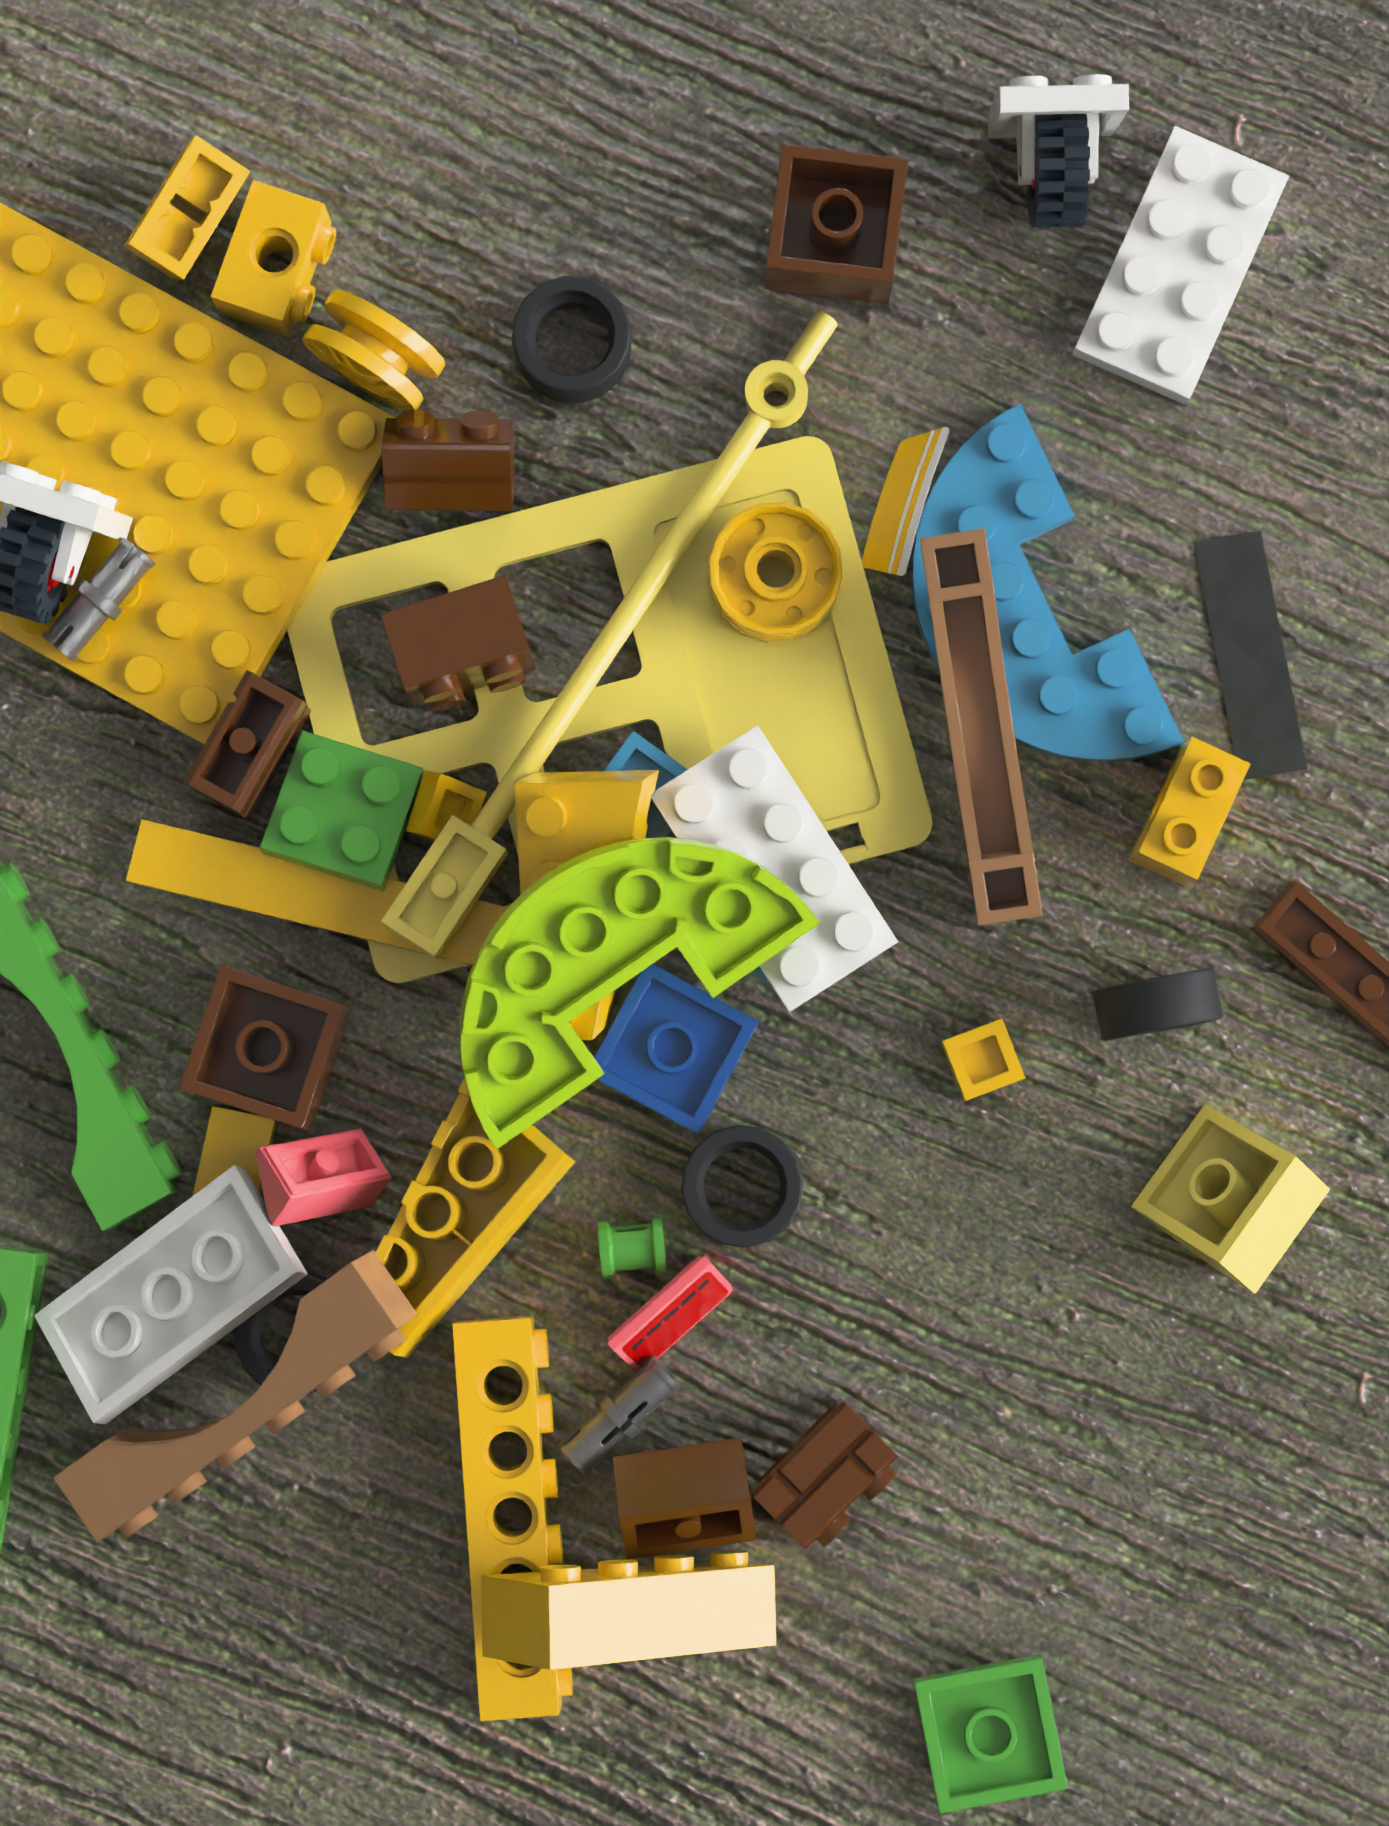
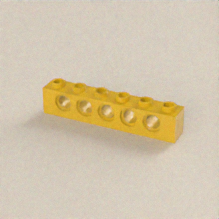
(480, 1345)

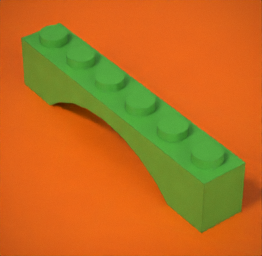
(114, 1153)

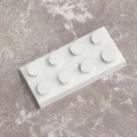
(1180, 265)
(755, 808)
(169, 1295)

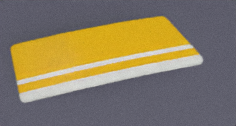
(903, 502)

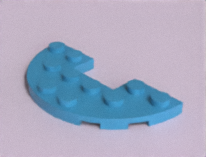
(1061, 704)

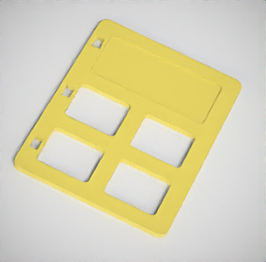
(817, 699)

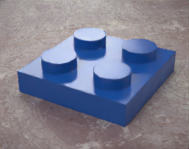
(673, 1047)

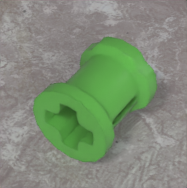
(632, 1247)

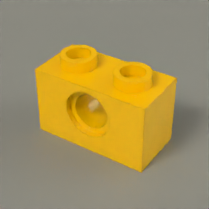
(267, 224)
(1189, 812)

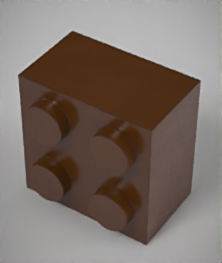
(836, 223)
(459, 644)
(266, 1048)

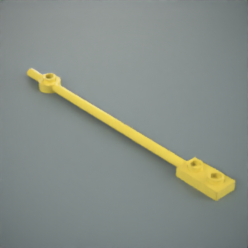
(465, 855)

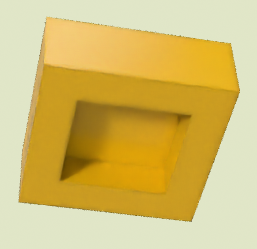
(440, 799)
(982, 1060)

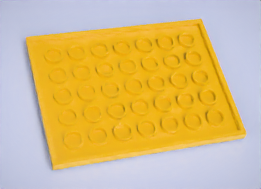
(204, 439)

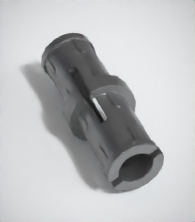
(98, 599)
(619, 1415)

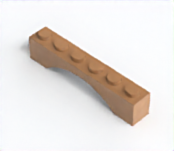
(980, 726)
(333, 1326)

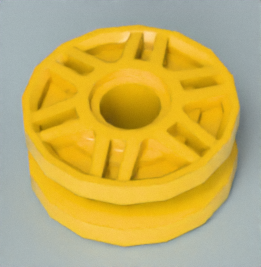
(373, 351)
(771, 533)

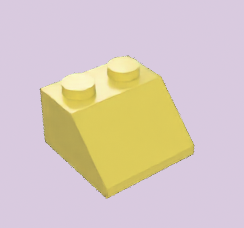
(1231, 1197)

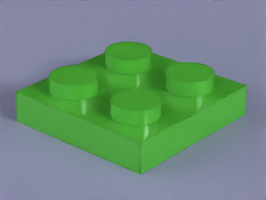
(342, 810)
(990, 1733)

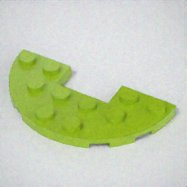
(588, 934)

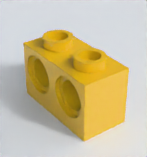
(186, 208)

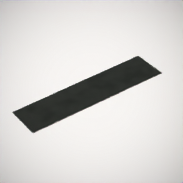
(1250, 654)

